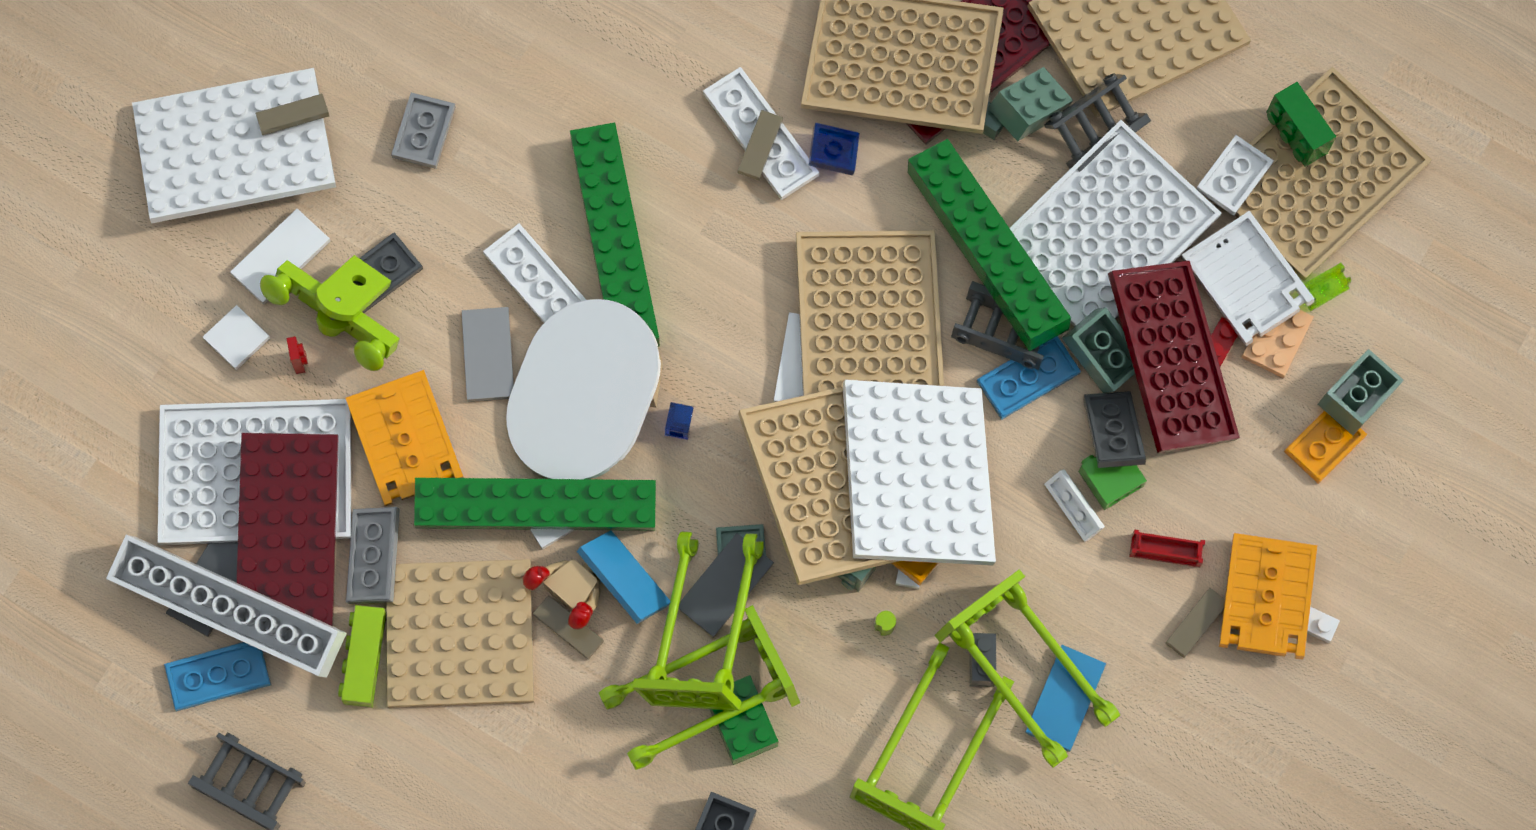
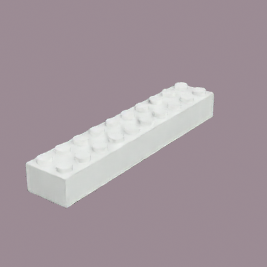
(226, 606)

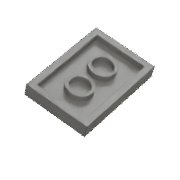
(423, 130)

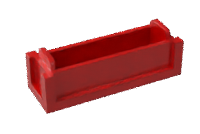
(1166, 549)

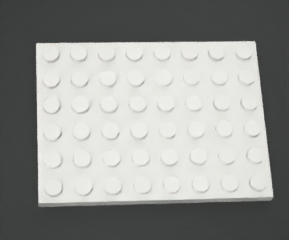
(208, 151)
(1110, 217)
(204, 458)
(918, 473)

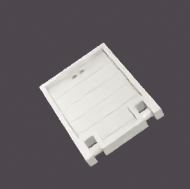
(1247, 278)

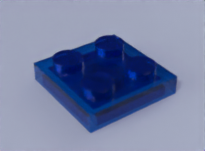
(834, 149)

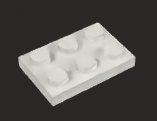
(1234, 175)

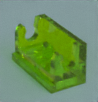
(1328, 285)

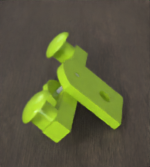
(339, 305)

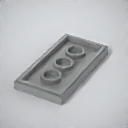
(487, 354)
(372, 555)

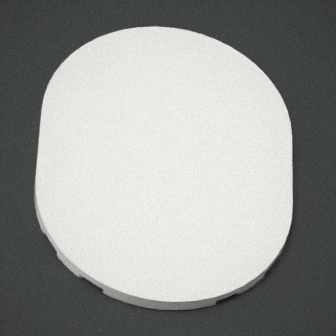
(583, 390)

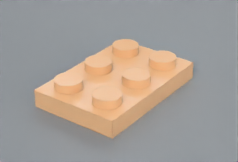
(1278, 347)

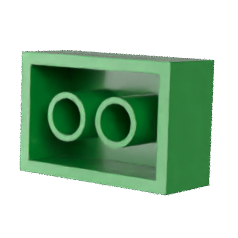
(1300, 124)
(749, 731)

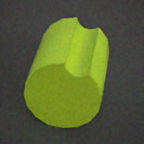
(885, 623)

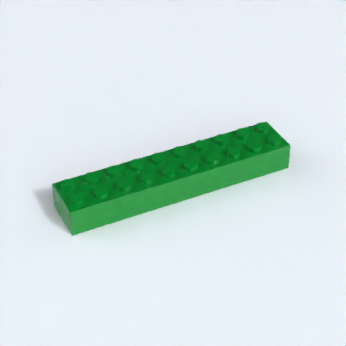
(612, 220)
(988, 245)
(534, 504)

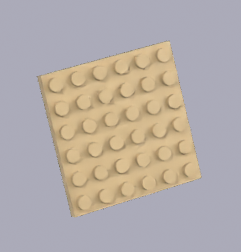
(460, 634)

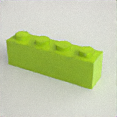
(363, 656)

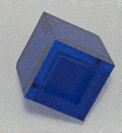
(679, 421)

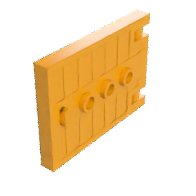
(403, 435)
(1268, 595)

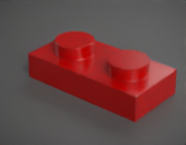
(1223, 339)
(297, 355)

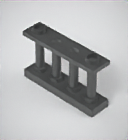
(1133, 119)
(964, 334)
(226, 794)

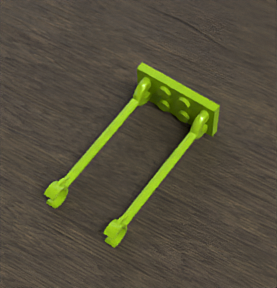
(1015, 596)
(773, 691)
(671, 692)
(887, 802)

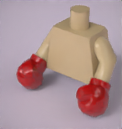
(570, 585)

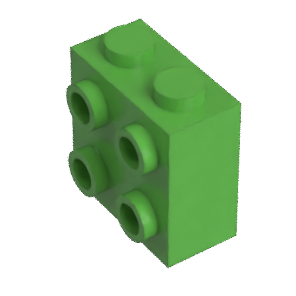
(1111, 483)

